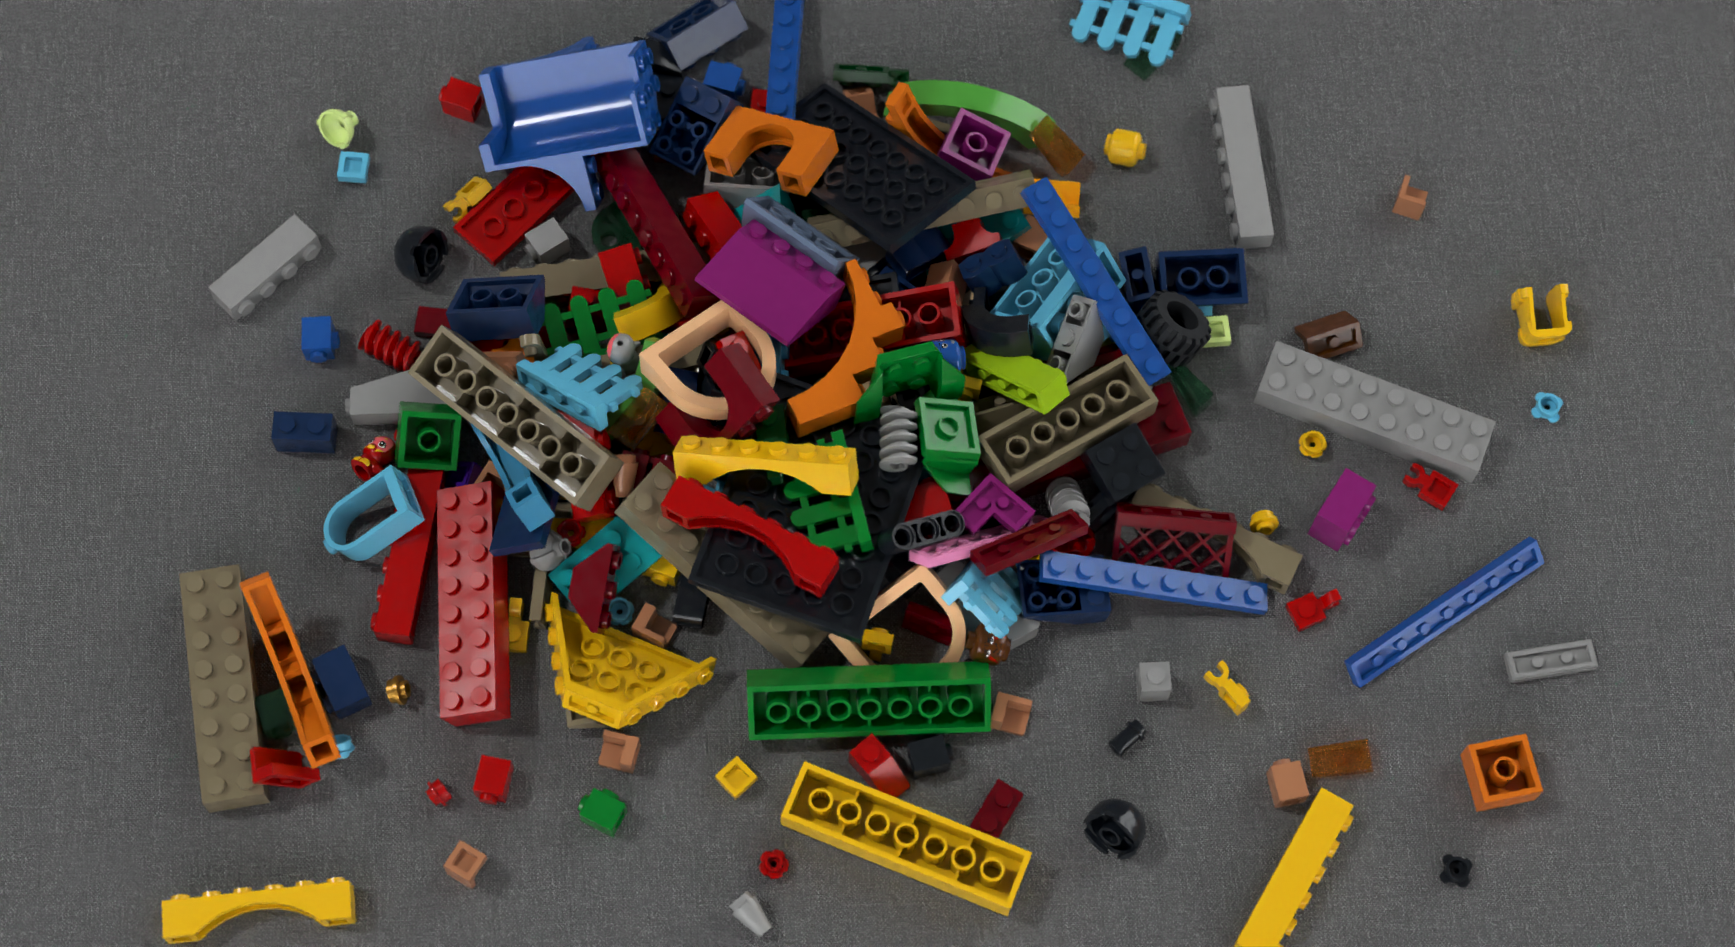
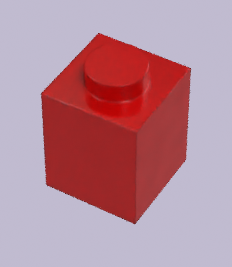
(461, 99)
(493, 779)

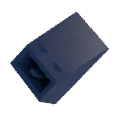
(691, 124)
(1059, 602)

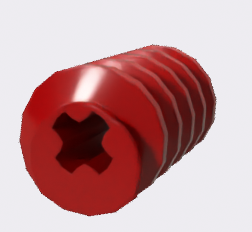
(388, 347)

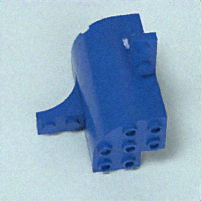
(568, 107)

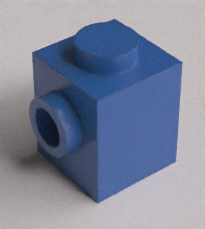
(725, 78)
(319, 338)

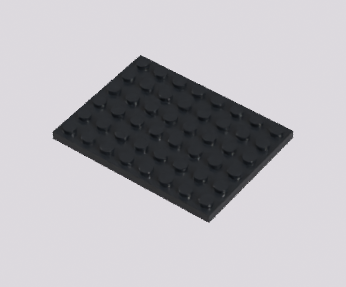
(753, 574)

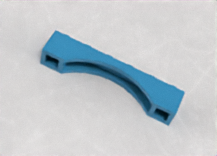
(520, 485)

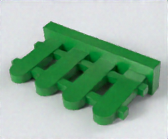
(582, 316)
(830, 511)

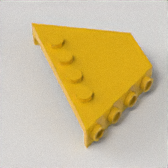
(615, 674)

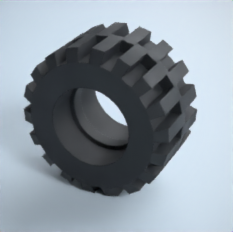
(1174, 326)

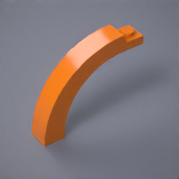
(910, 120)

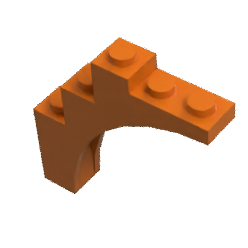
(838, 392)
(291, 669)

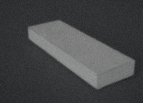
(1550, 661)

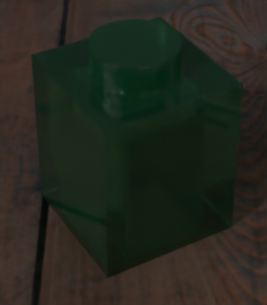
(275, 714)

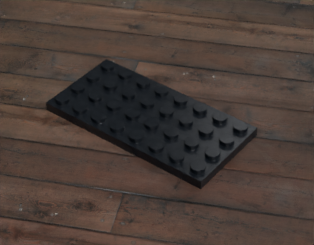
(879, 176)

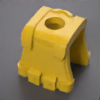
(1523, 303)

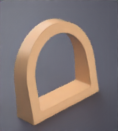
(666, 351)
(936, 587)

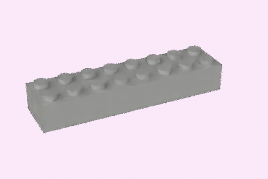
(1374, 412)

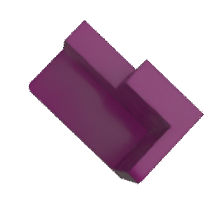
(996, 501)

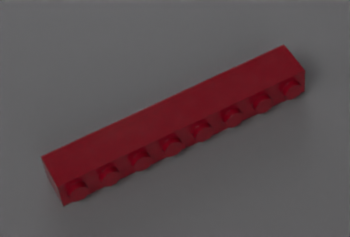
(656, 228)

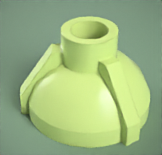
(337, 126)

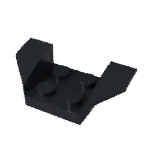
(668, 74)

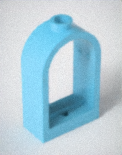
(358, 501)

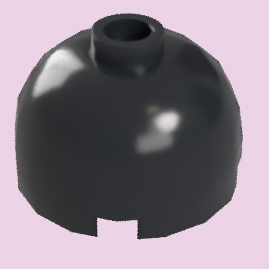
(421, 253)
(1116, 827)

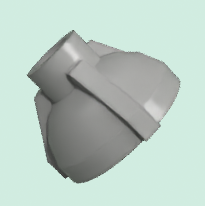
(553, 554)

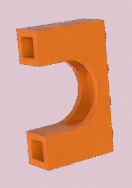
(750, 130)

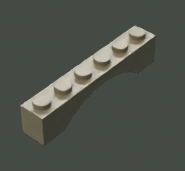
(1266, 559)

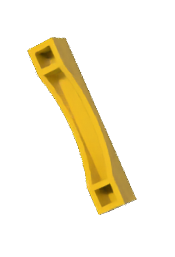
(822, 467)
(193, 918)

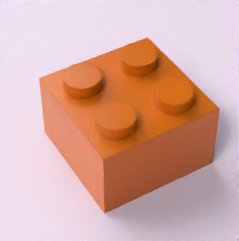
(1501, 772)

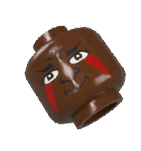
(986, 647)

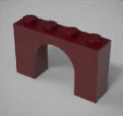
(746, 393)

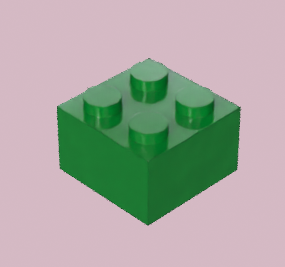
(427, 436)

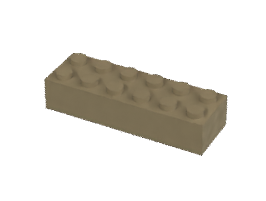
(1095, 410)

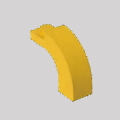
(648, 316)

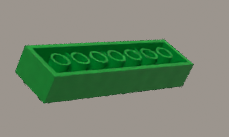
(868, 700)

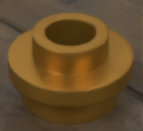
(398, 690)

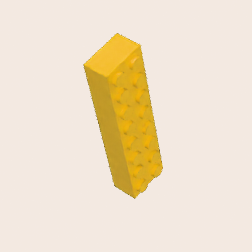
(905, 838)

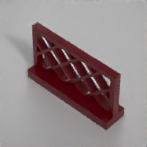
(1177, 520)

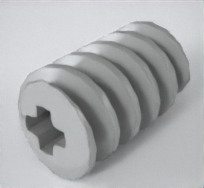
(896, 438)
(1066, 494)

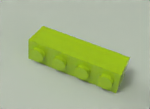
(1019, 378)

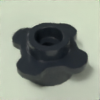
(1463, 866)

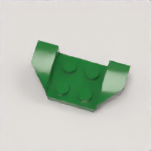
(908, 370)
(948, 441)

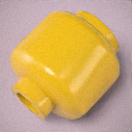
(1124, 147)

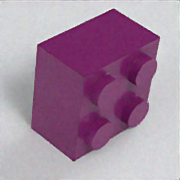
(973, 145)
(1343, 510)

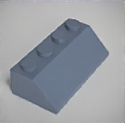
(797, 233)

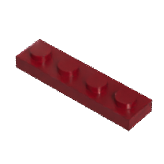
(1028, 542)

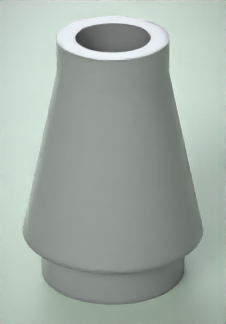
(750, 913)

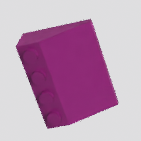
(771, 283)

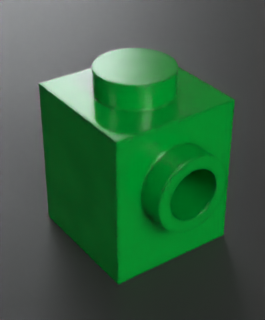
(602, 811)

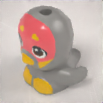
(622, 352)

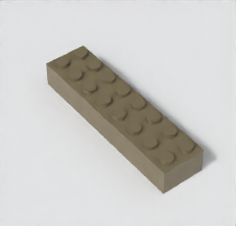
(516, 418)
(641, 510)
(222, 686)

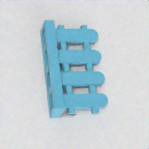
(1171, 11)
(575, 398)
(990, 598)

